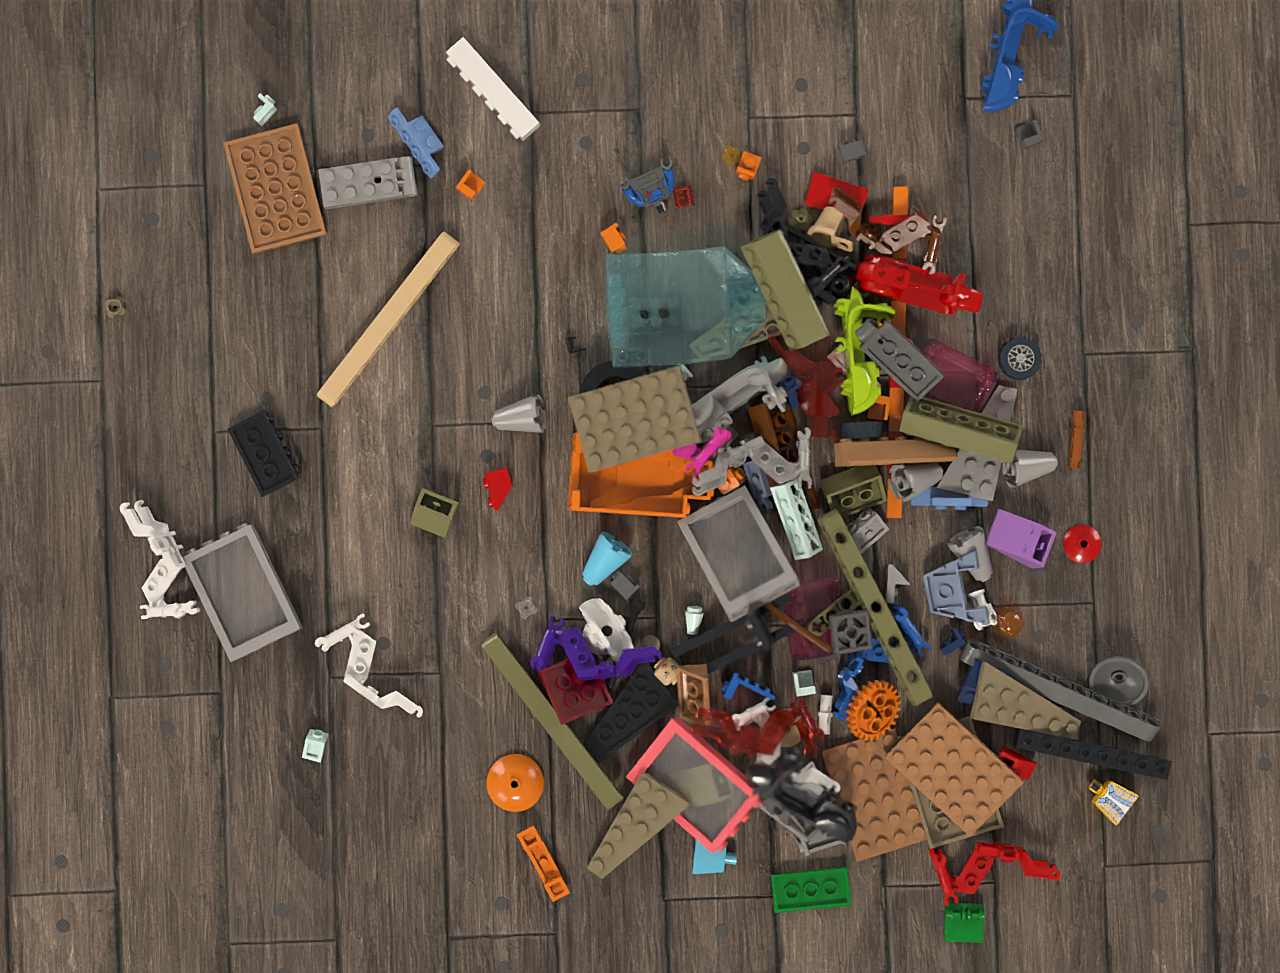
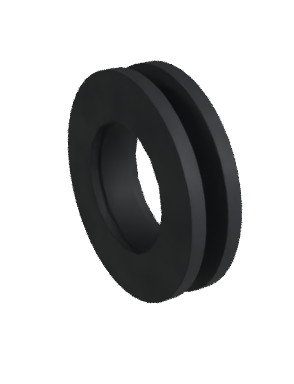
(605, 372)

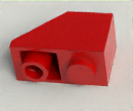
(499, 486)
(1016, 762)

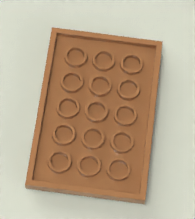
(275, 188)
(954, 769)
(879, 793)

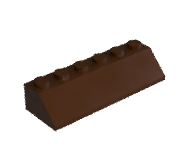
(780, 433)

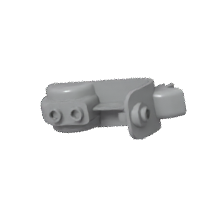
(715, 407)

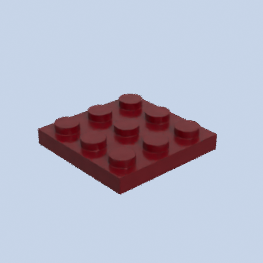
(572, 696)

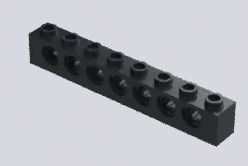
(1092, 753)

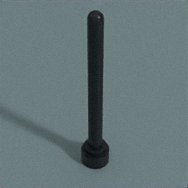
(635, 608)

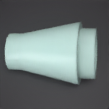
(693, 619)

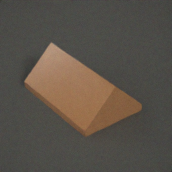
(693, 692)

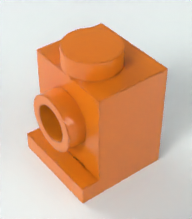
(614, 239)

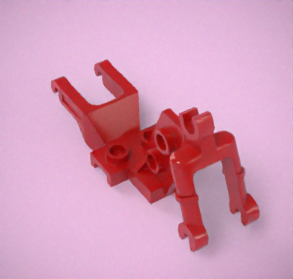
(980, 863)

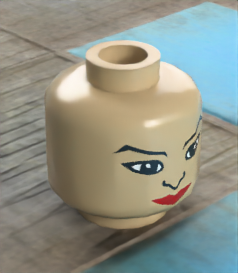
(666, 671)

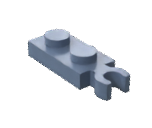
(758, 485)

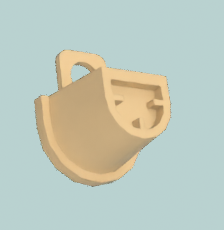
(828, 229)

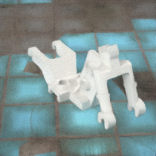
(167, 568)
(360, 663)
(809, 780)

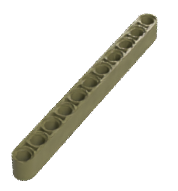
(546, 715)

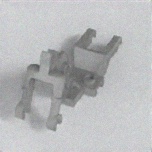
(762, 456)

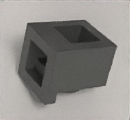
(852, 150)
(623, 584)

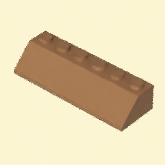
(891, 452)

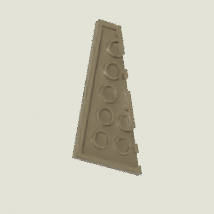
(1011, 704)
(642, 816)

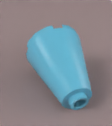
(605, 558)

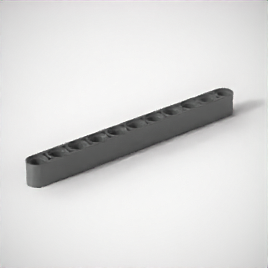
(1065, 691)

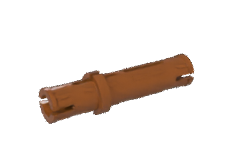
(1076, 439)

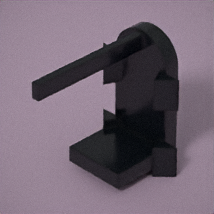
(570, 347)

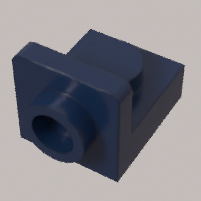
(790, 385)
(950, 644)

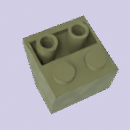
(434, 512)

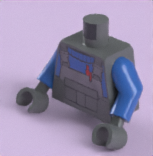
(651, 188)

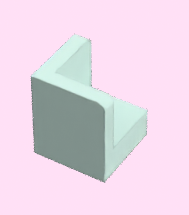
(803, 683)

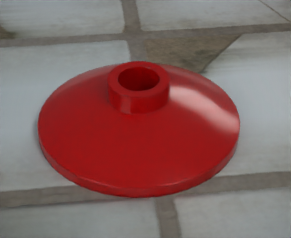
(1072, 542)

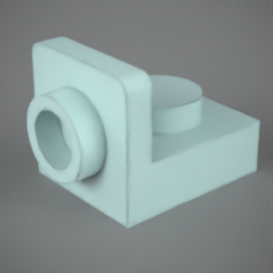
(264, 112)
(315, 745)

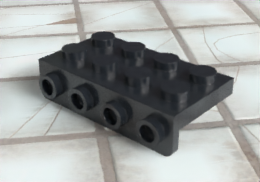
(264, 453)

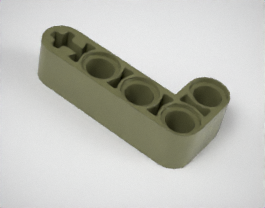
(834, 607)

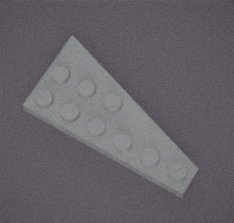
(973, 473)

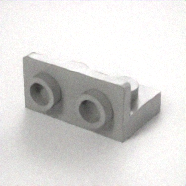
(867, 529)

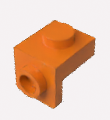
(735, 477)

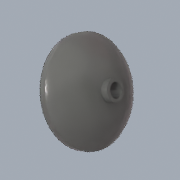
(1128, 688)

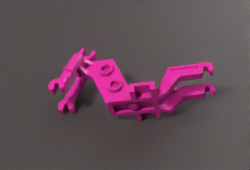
(701, 457)

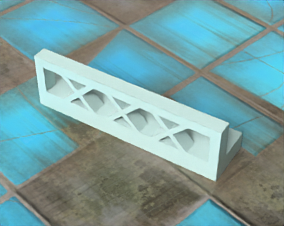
(794, 521)

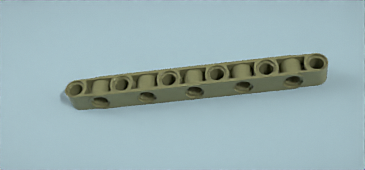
(882, 620)

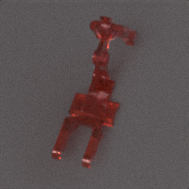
(761, 741)

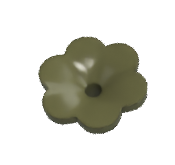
(802, 224)

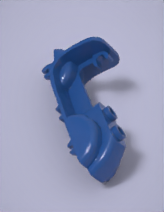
(1005, 76)

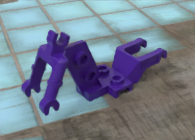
(582, 658)

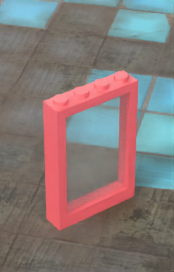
(703, 776)

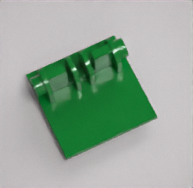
(964, 922)

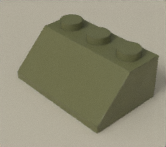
(854, 490)

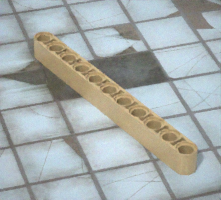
(388, 319)

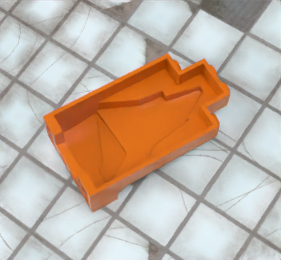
(639, 487)

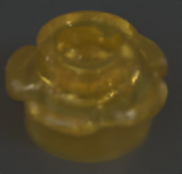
(736, 155)

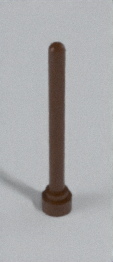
(797, 627)

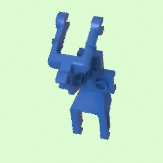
(854, 663)

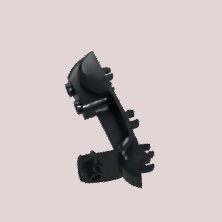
(825, 813)

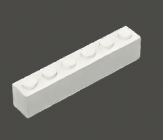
(492, 88)

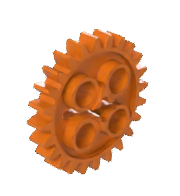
(883, 701)

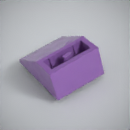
(1020, 539)

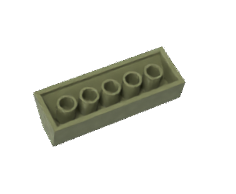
(785, 290)
(961, 428)

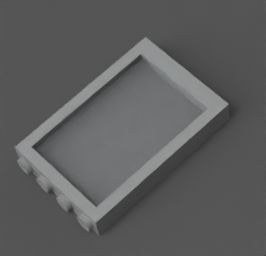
(738, 553)
(241, 592)

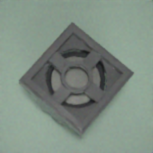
(848, 631)

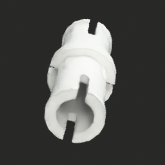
(825, 713)

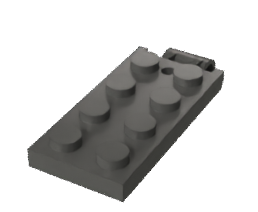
(899, 357)

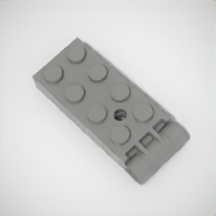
(357, 182)

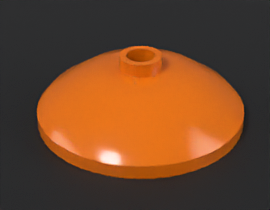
(520, 769)

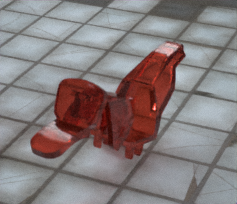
(826, 383)

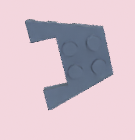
(947, 593)

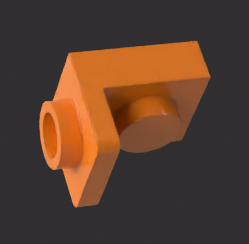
(748, 166)

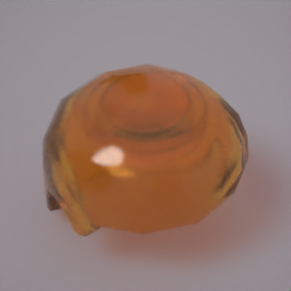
(1009, 623)

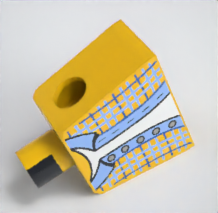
(1112, 799)

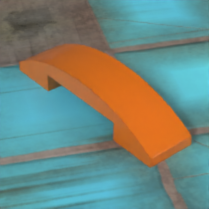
(543, 863)

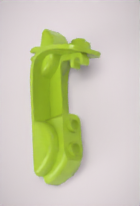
(860, 374)

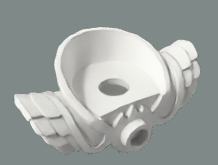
(597, 616)

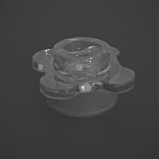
(521, 607)

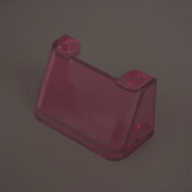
(965, 381)
(806, 603)

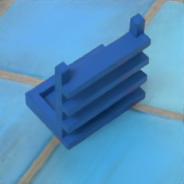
(729, 687)

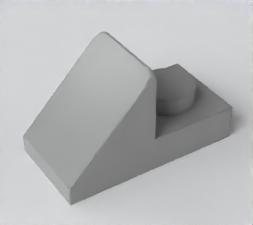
(893, 577)

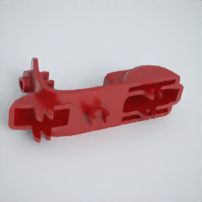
(915, 286)

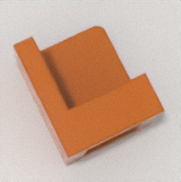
(470, 185)
(879, 409)

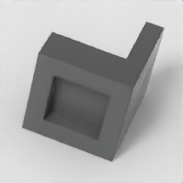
(1029, 134)

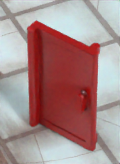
(821, 188)

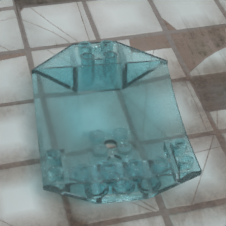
(709, 302)

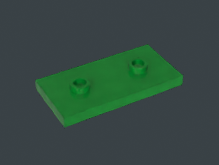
(810, 889)

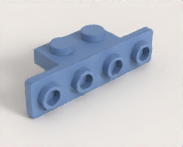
(419, 139)
(942, 499)

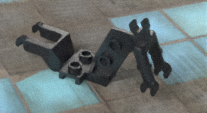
(803, 253)

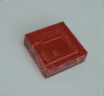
(683, 197)

